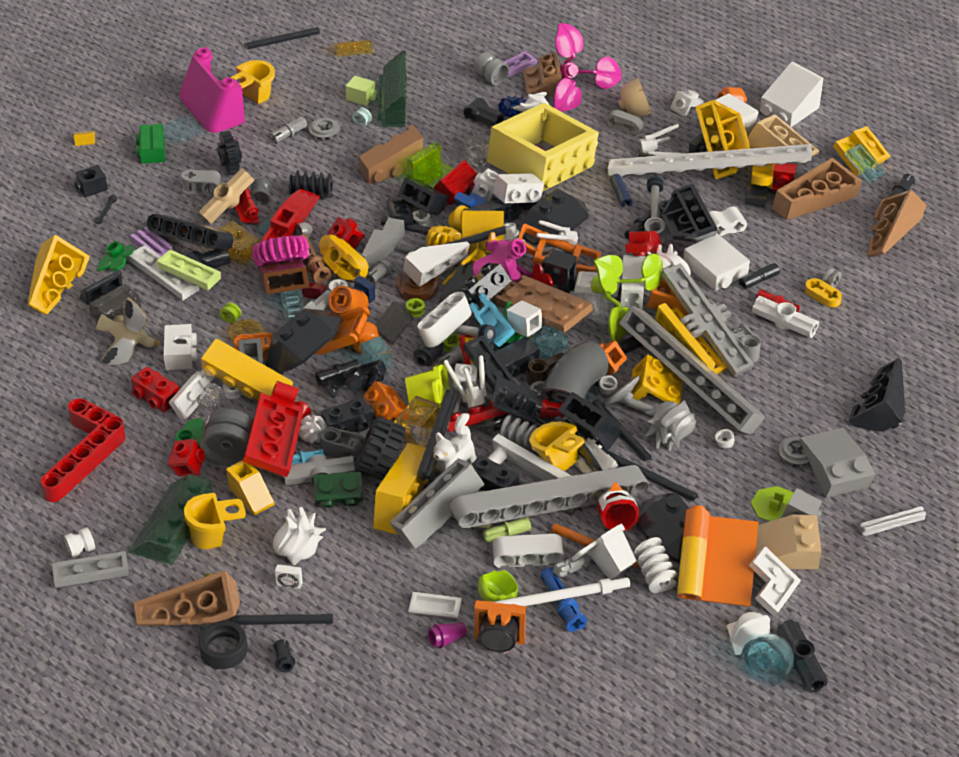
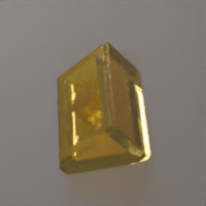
(353, 48)

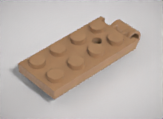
(557, 307)

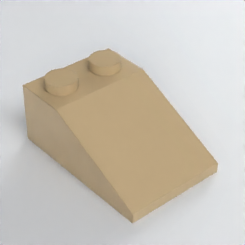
(776, 133)
(792, 540)

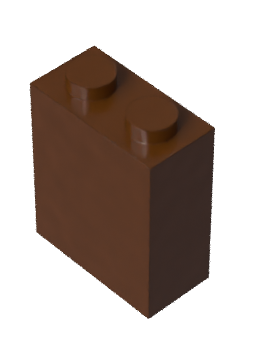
(283, 276)

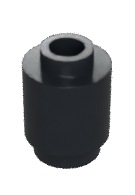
(427, 355)

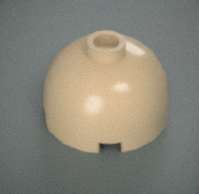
(634, 99)

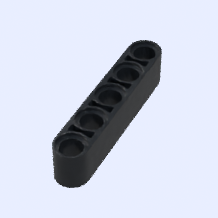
(190, 232)

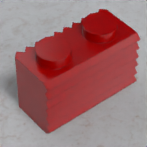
(458, 179)

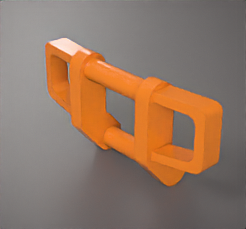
(575, 249)

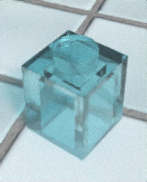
(375, 350)

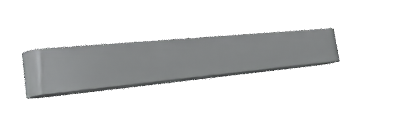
(544, 496)

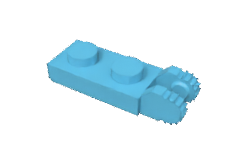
(492, 316)

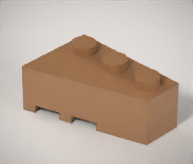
(391, 158)

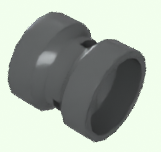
(260, 191)

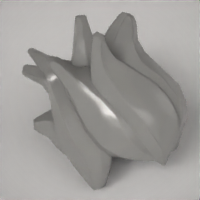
(670, 423)

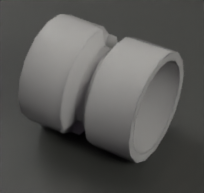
(491, 68)

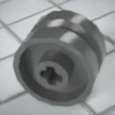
(226, 436)

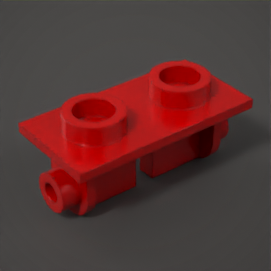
(246, 208)

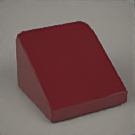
(314, 291)

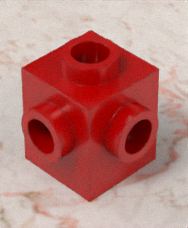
(347, 231)
(186, 457)

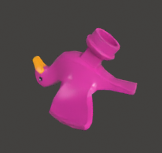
(505, 254)

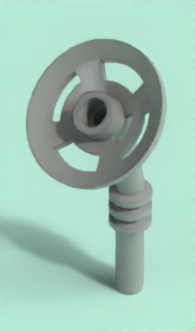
(625, 396)

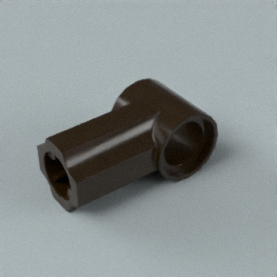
(539, 369)

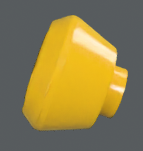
(455, 218)

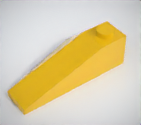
(53, 272)

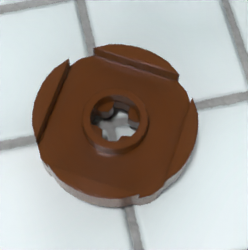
(408, 289)

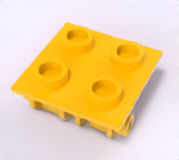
(478, 222)

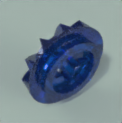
(507, 104)

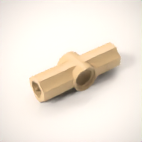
(226, 195)

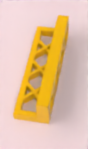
(670, 320)

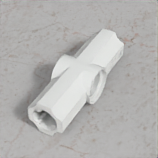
(785, 316)

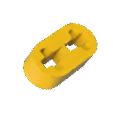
(823, 292)

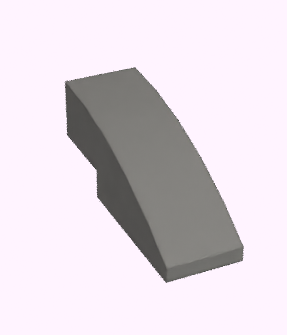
(384, 241)

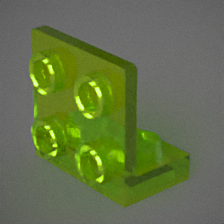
(427, 165)

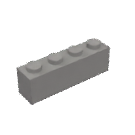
(432, 505)

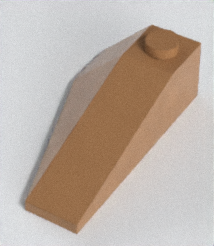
(193, 603)

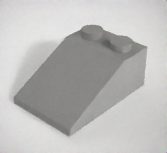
(837, 462)

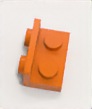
(384, 401)

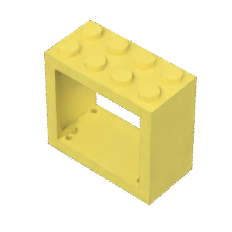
(515, 152)

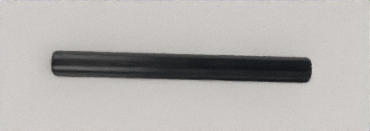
(441, 424)

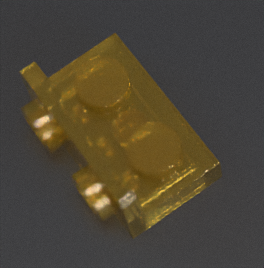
(419, 413)

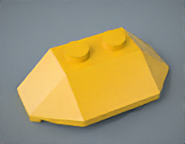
(722, 131)

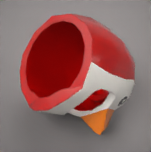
(617, 508)

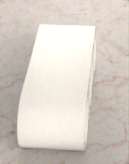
(444, 319)
(527, 549)

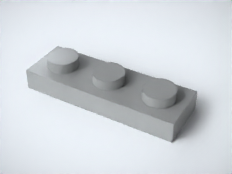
(90, 569)

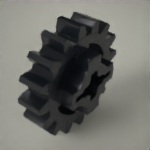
(229, 152)

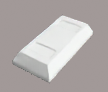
(434, 605)

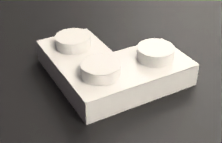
(778, 578)

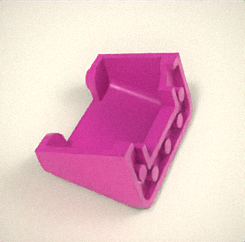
(212, 102)

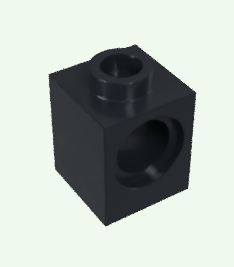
(90, 181)

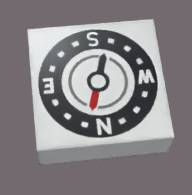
(288, 576)

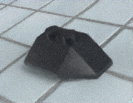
(557, 209)
(688, 216)
(301, 338)
(664, 519)

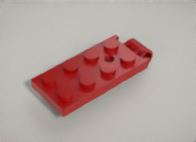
(273, 442)

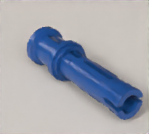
(567, 607)

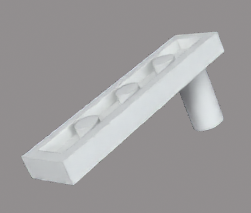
(523, 458)

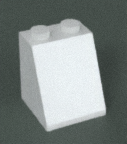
(793, 95)

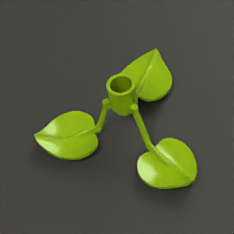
(609, 270)

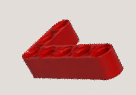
(104, 435)

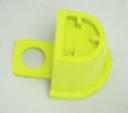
(428, 384)

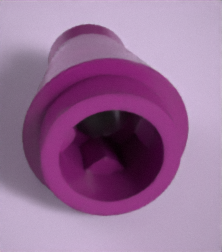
(446, 633)

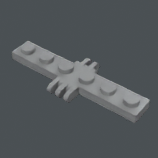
(707, 320)

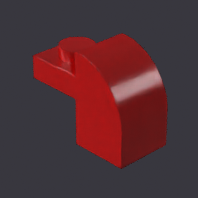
(783, 175)

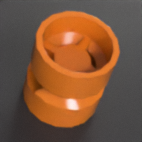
(346, 299)

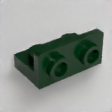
(338, 489)

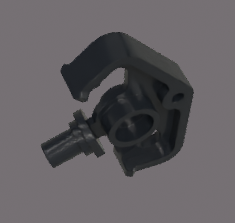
(354, 377)

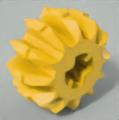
(441, 235)

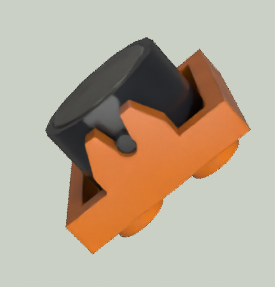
(499, 625)

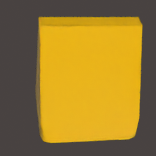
(84, 138)

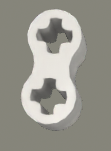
(728, 221)

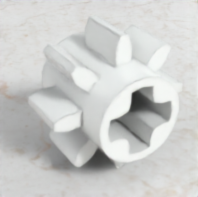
(311, 428)

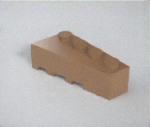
(816, 190)

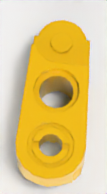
(762, 175)
(342, 258)

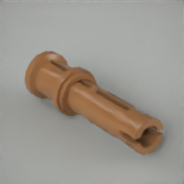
(316, 264)

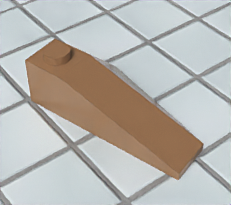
(895, 218)

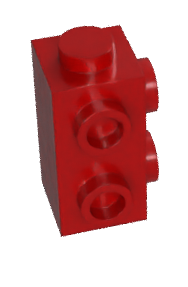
(154, 388)

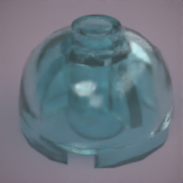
(766, 653)

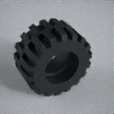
(380, 448)

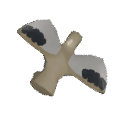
(127, 332)

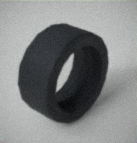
(226, 659)

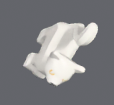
(458, 447)

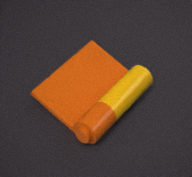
(717, 558)

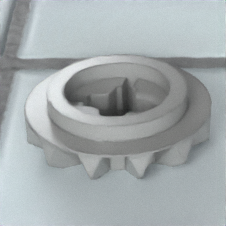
(324, 123)
(786, 452)

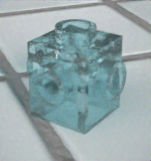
(551, 341)

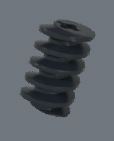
(312, 184)

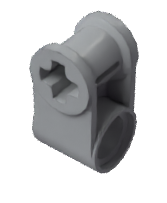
(201, 182)
(748, 341)

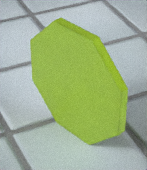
(771, 502)

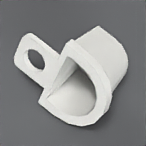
(610, 552)

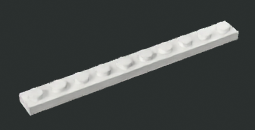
(715, 159)

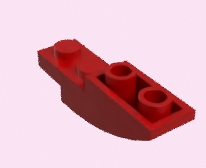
(291, 213)
(642, 242)

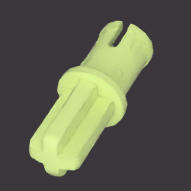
(507, 529)

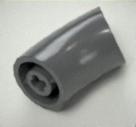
(575, 372)

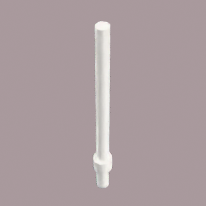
(603, 587)

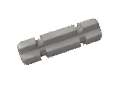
(569, 566)

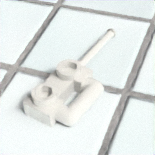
(604, 460)

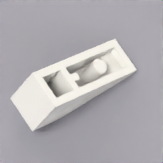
(433, 260)

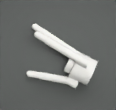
(649, 143)
(565, 234)
(473, 395)

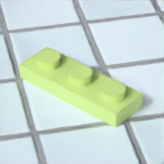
(189, 269)

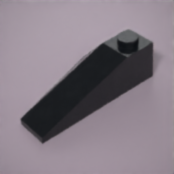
(884, 400)

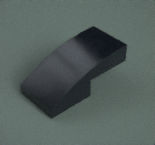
(755, 194)

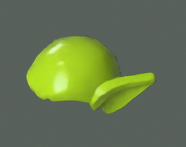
(497, 586)

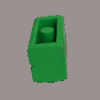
(151, 144)

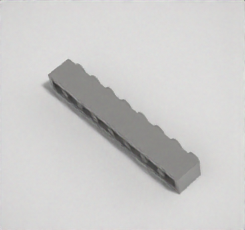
(692, 370)

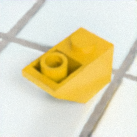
(249, 487)

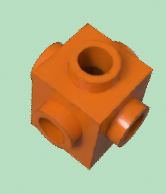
(615, 356)

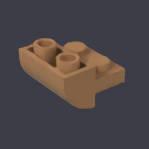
(543, 76)

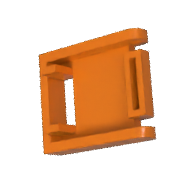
(349, 330)

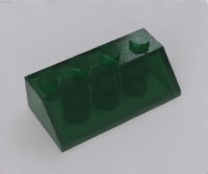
(393, 92)
(166, 527)

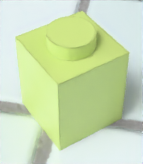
(361, 90)

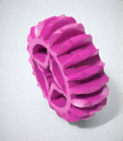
(280, 250)

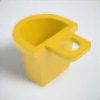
(255, 79)
(557, 444)
(207, 519)

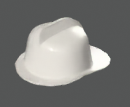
(746, 628)

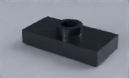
(400, 210)

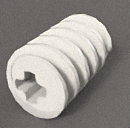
(655, 565)

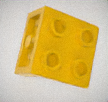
(656, 380)

